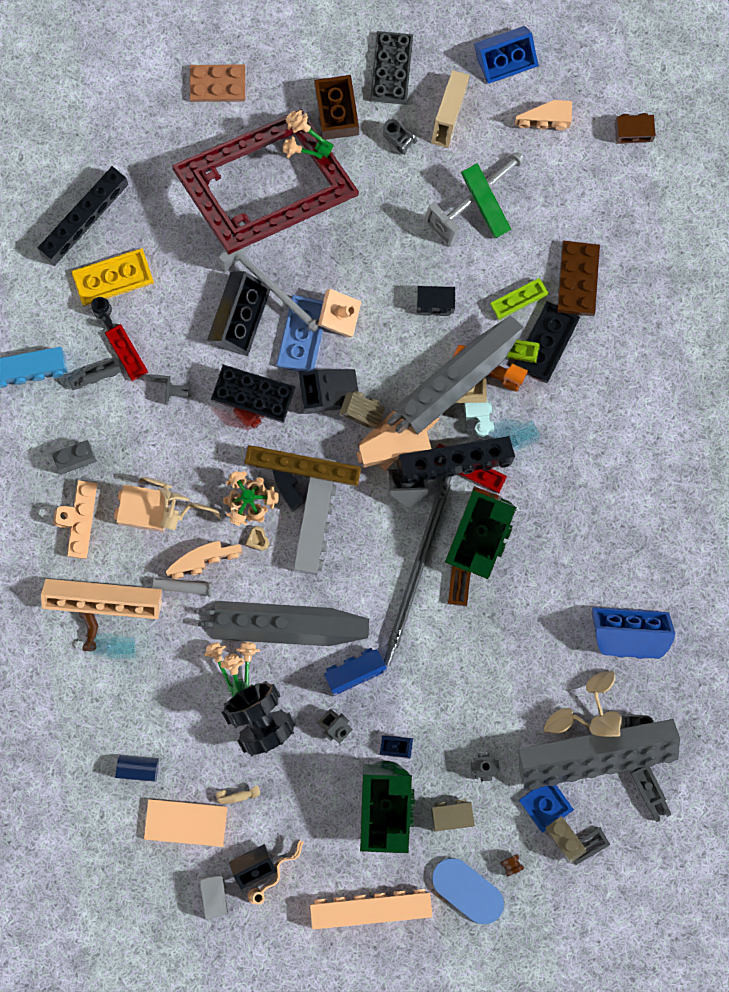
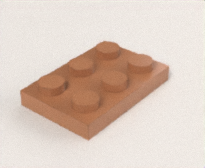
(217, 83)

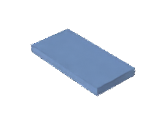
(299, 345)

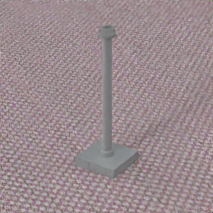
(444, 225)
(227, 261)

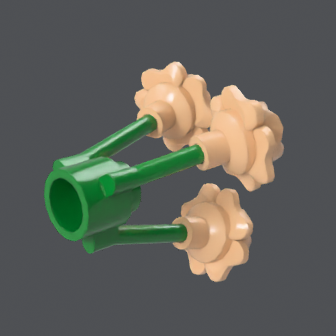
(299, 122)
(232, 662)

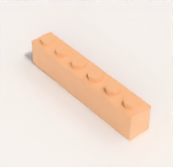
(101, 599)
(371, 910)

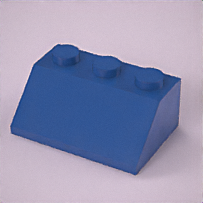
(506, 54)
(355, 671)

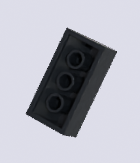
(239, 313)

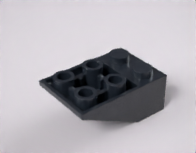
(326, 388)

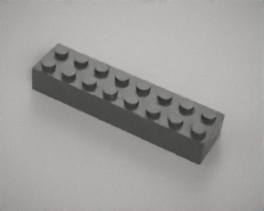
(598, 755)

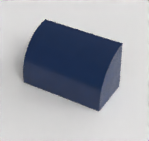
(137, 768)

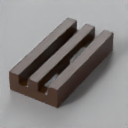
(458, 602)

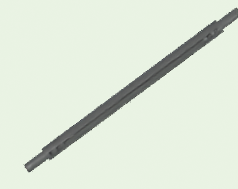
(397, 630)

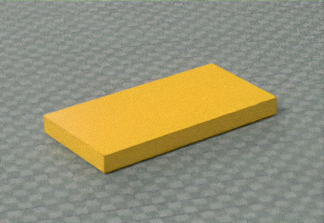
(112, 276)

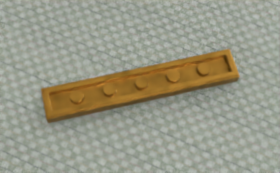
(302, 465)

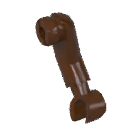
(92, 626)

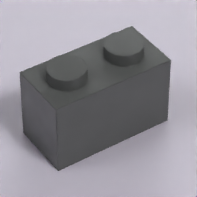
(74, 457)

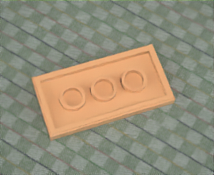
(185, 823)

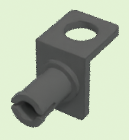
(171, 390)

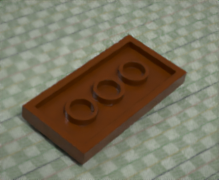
(578, 278)

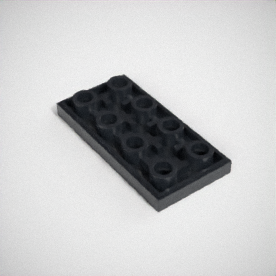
(253, 393)

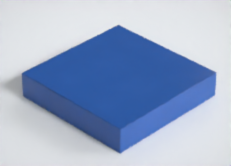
(545, 805)

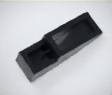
(285, 484)

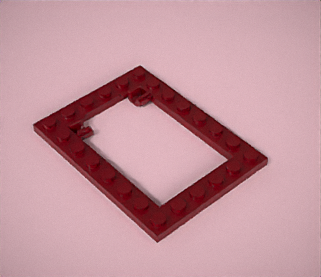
(228, 231)

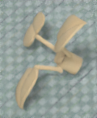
(171, 515)
(603, 725)

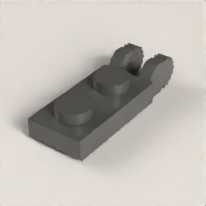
(650, 791)

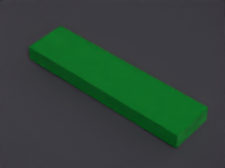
(485, 200)

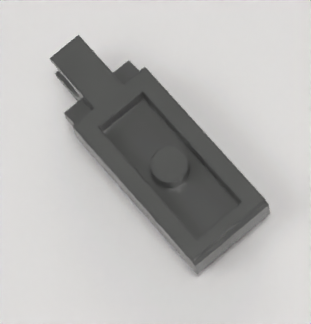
(95, 373)

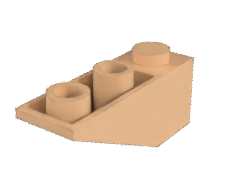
(553, 114)

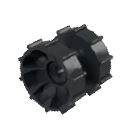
(253, 709)

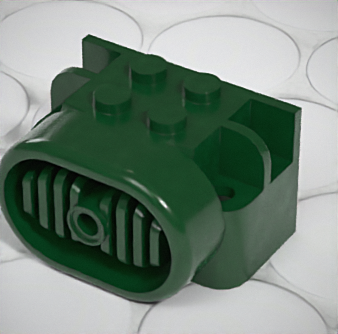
(476, 548)
(386, 808)

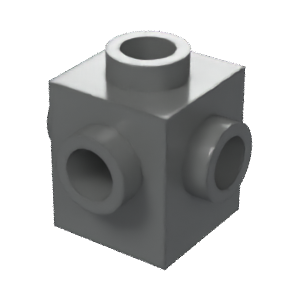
(337, 729)
(476, 767)

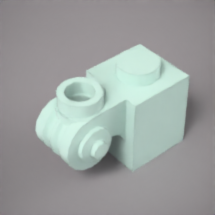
(480, 413)

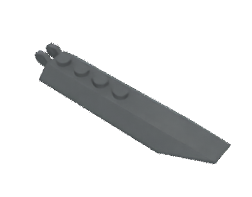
(456, 377)
(284, 624)

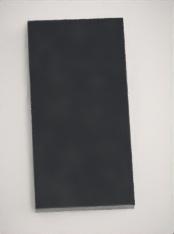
(553, 334)

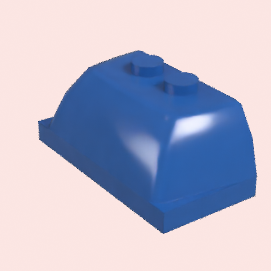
(633, 632)

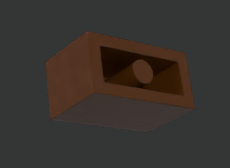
(634, 128)

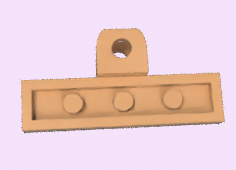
(78, 519)

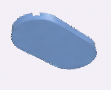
(468, 891)

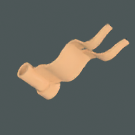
(254, 891)

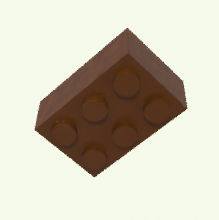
(336, 107)

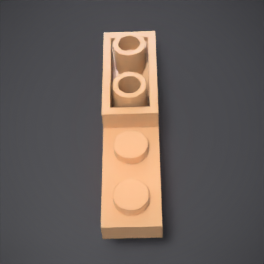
(195, 560)

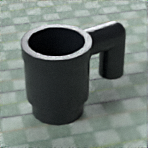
(102, 310)

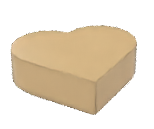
(257, 539)

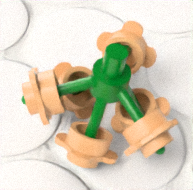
(254, 491)

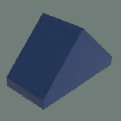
(396, 746)

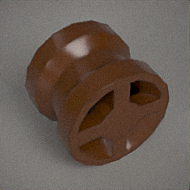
(512, 865)

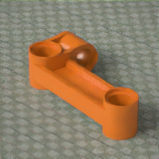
(511, 377)

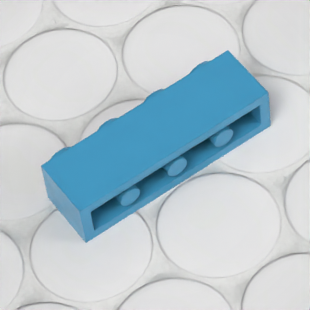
(32, 365)

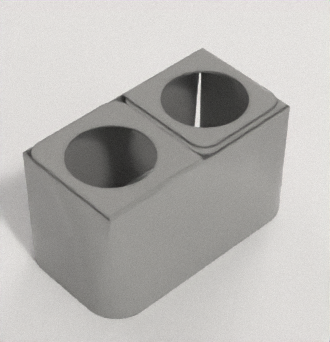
(213, 897)

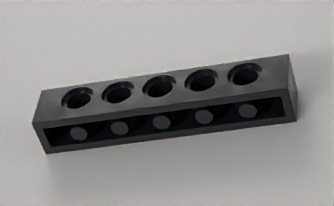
(83, 215)
(500, 447)

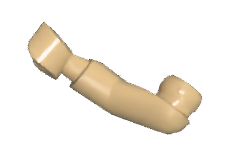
(237, 797)

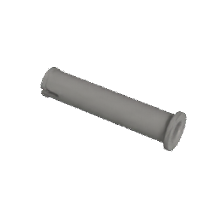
(183, 586)

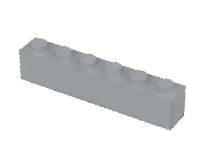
(314, 525)

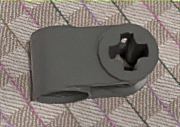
(401, 139)
(633, 720)

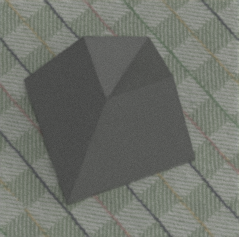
(407, 493)

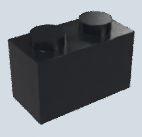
(435, 300)
(252, 866)

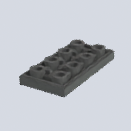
(391, 67)

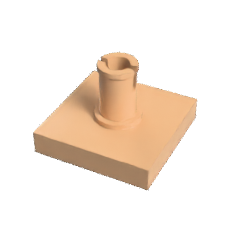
(339, 313)

